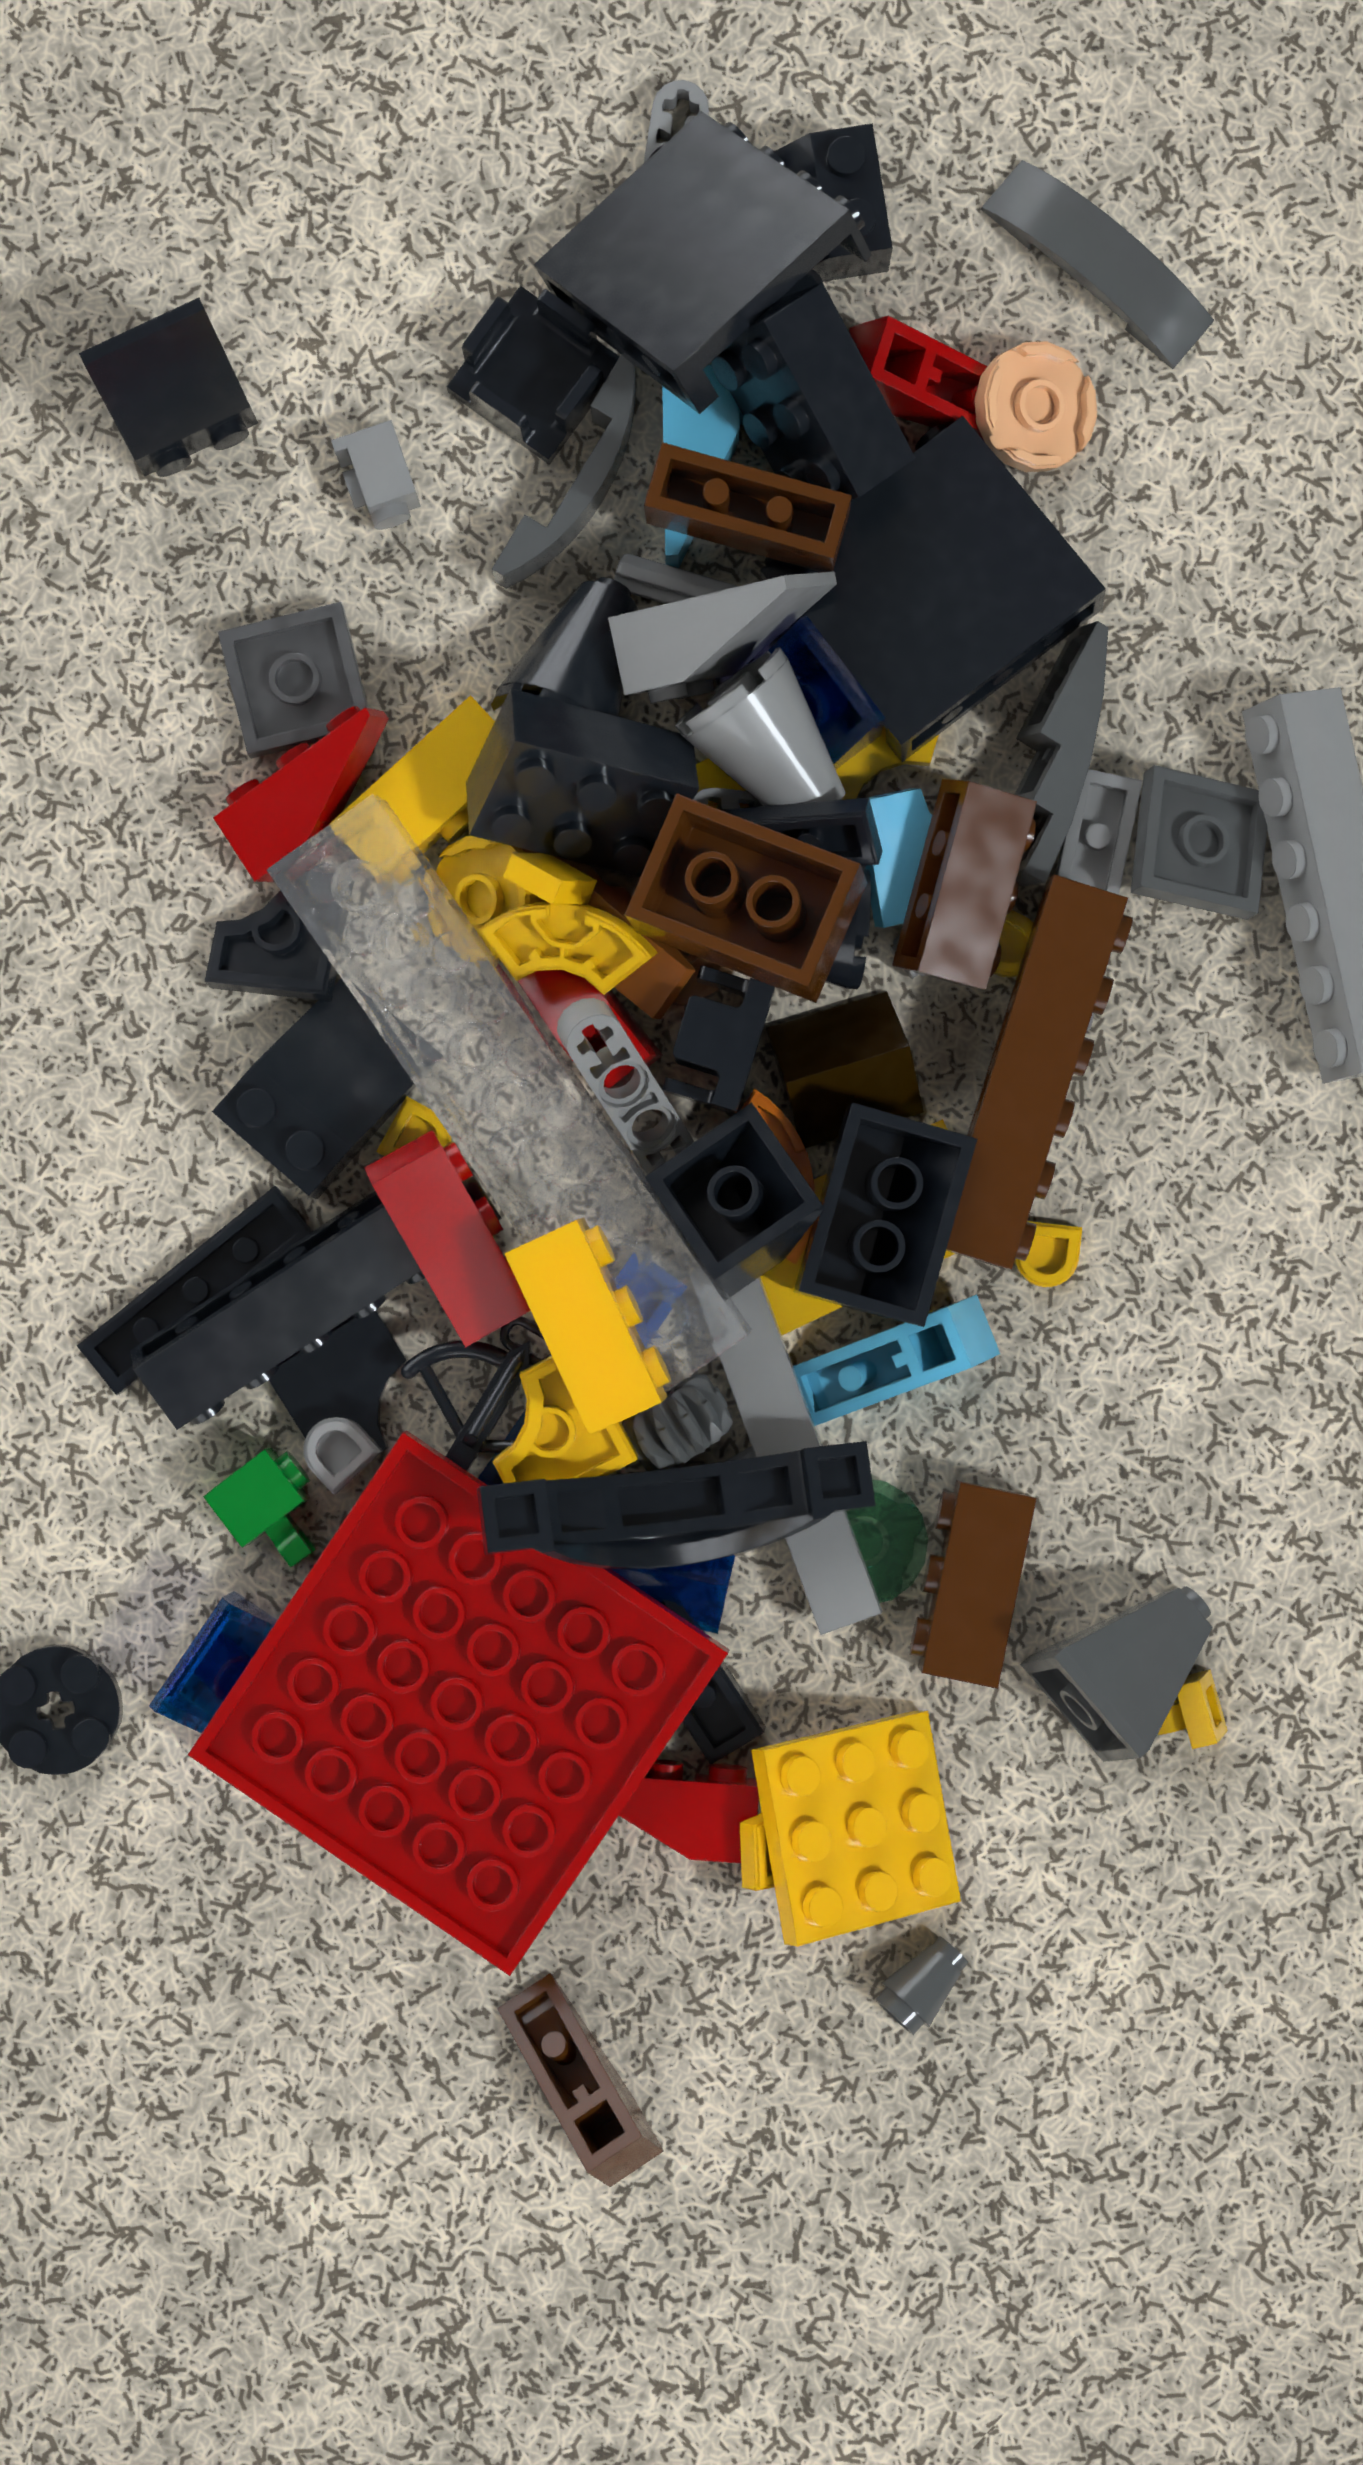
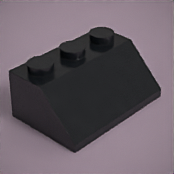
(885, 1215)

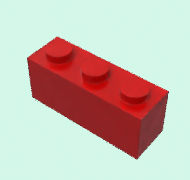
(449, 1235)

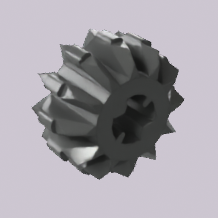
(680, 1425)

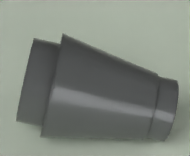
(922, 1985)

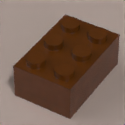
(746, 897)

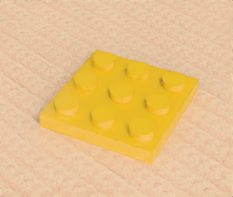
(855, 1827)

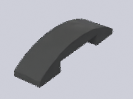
(1102, 259)
(535, 545)

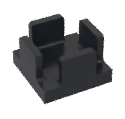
(533, 370)
(721, 1039)

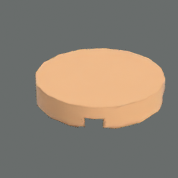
(1035, 407)

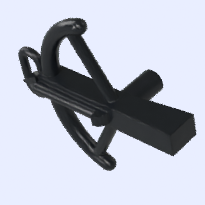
(473, 1435)

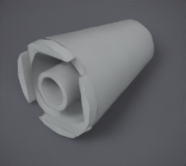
(765, 735)

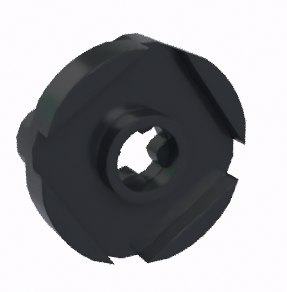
(86, 1731)

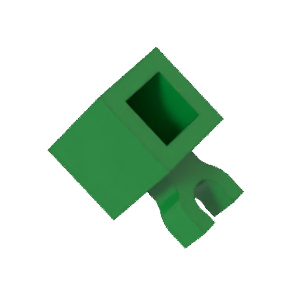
(260, 1500)

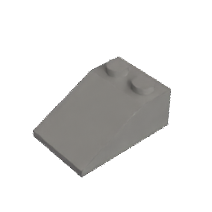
(691, 641)

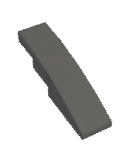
(1063, 735)

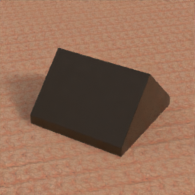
(844, 1058)

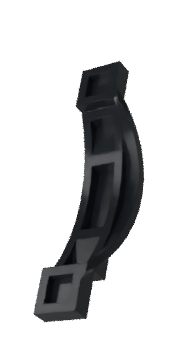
(676, 1512)

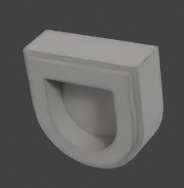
(338, 1451)

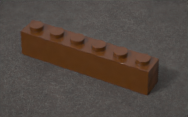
(1033, 1067)

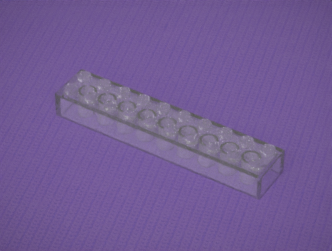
(496, 1072)

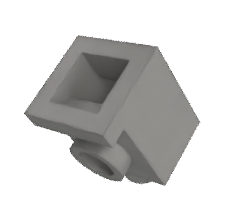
(378, 474)

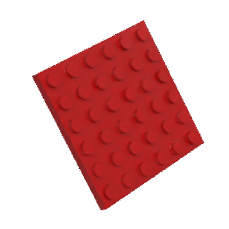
(456, 1708)

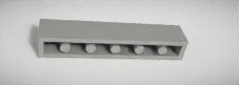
(1316, 839)

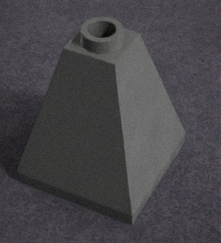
(1125, 1671)

